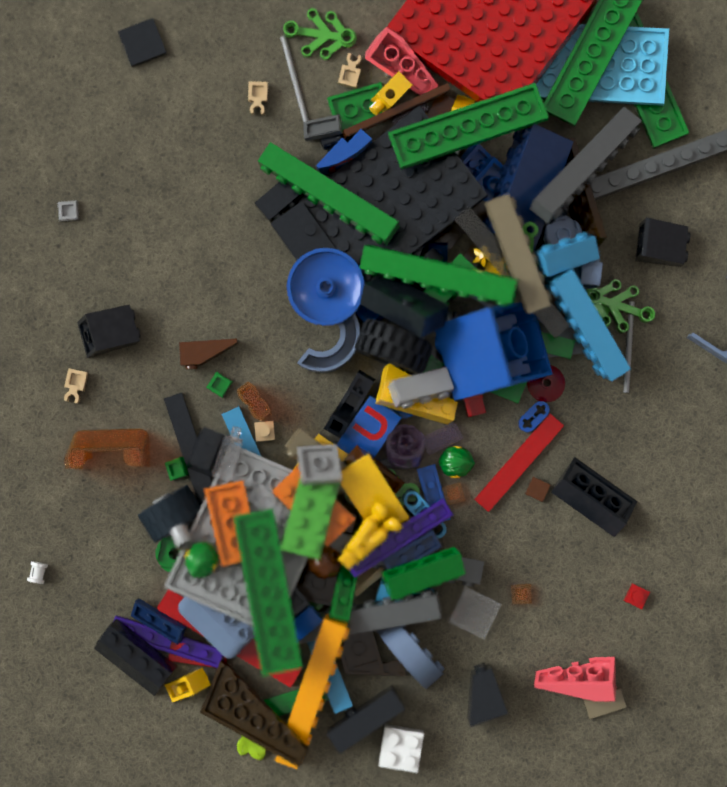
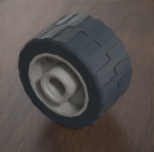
(168, 512)

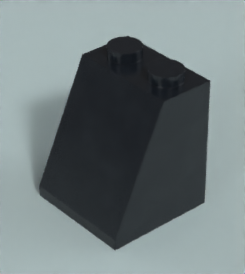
(662, 243)
(108, 330)
(205, 451)
(484, 696)

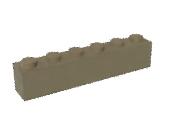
(517, 253)

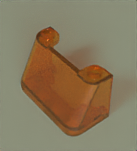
(132, 441)

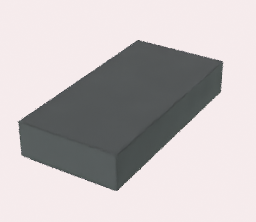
(322, 127)

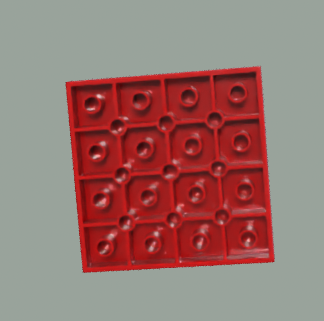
(489, 43)

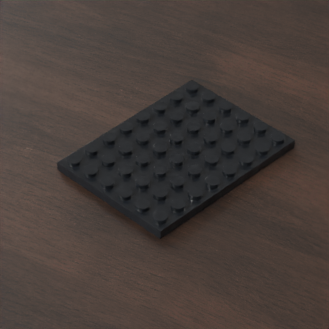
(419, 197)

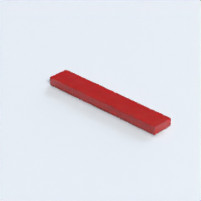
(519, 462)

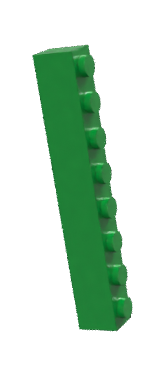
(329, 194)
(439, 274)

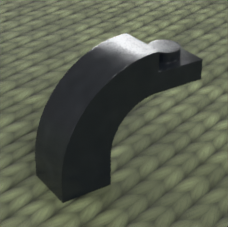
(349, 404)

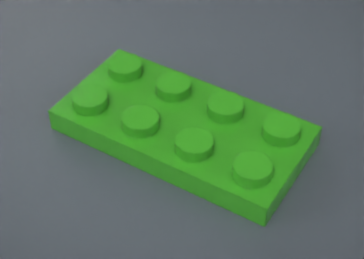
(309, 519)

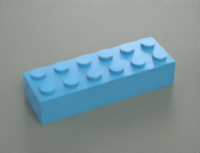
(587, 325)

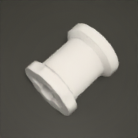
(37, 572)

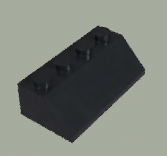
(594, 497)
(135, 657)

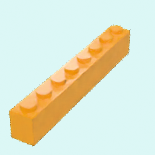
(316, 680)

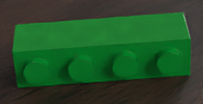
(423, 573)

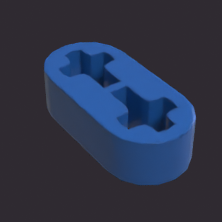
(537, 419)

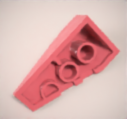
(393, 54)

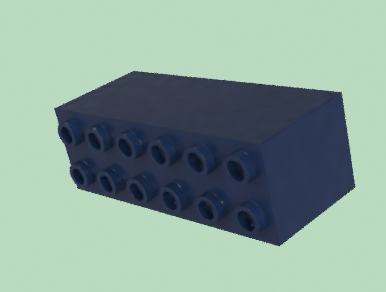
(529, 168)

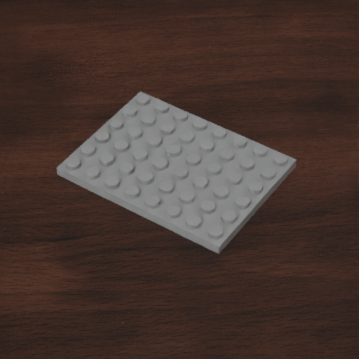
(226, 586)

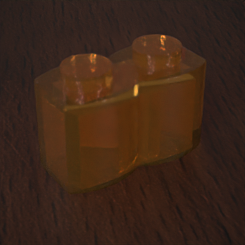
(257, 406)

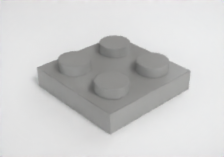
(319, 464)

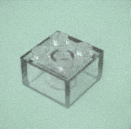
(474, 612)

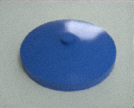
(325, 286)

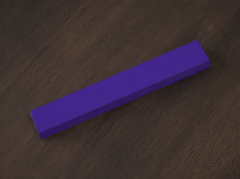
(411, 530)
(192, 649)

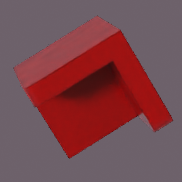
(474, 405)

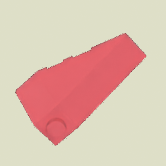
(587, 681)

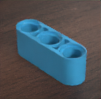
(419, 505)

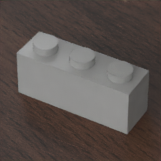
(421, 388)

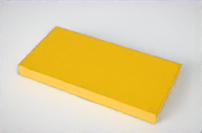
(367, 486)

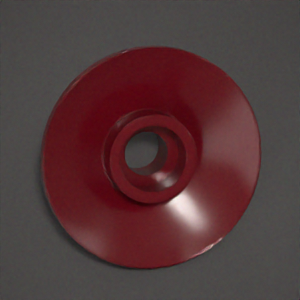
(550, 393)

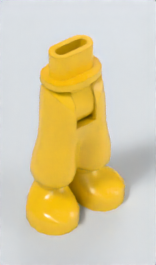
(369, 536)

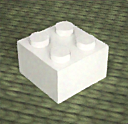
(401, 748)

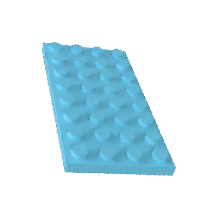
(633, 74)

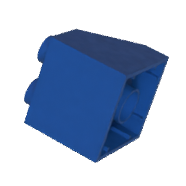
(492, 350)

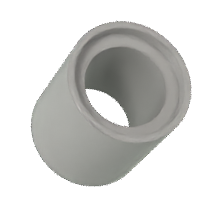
(181, 537)

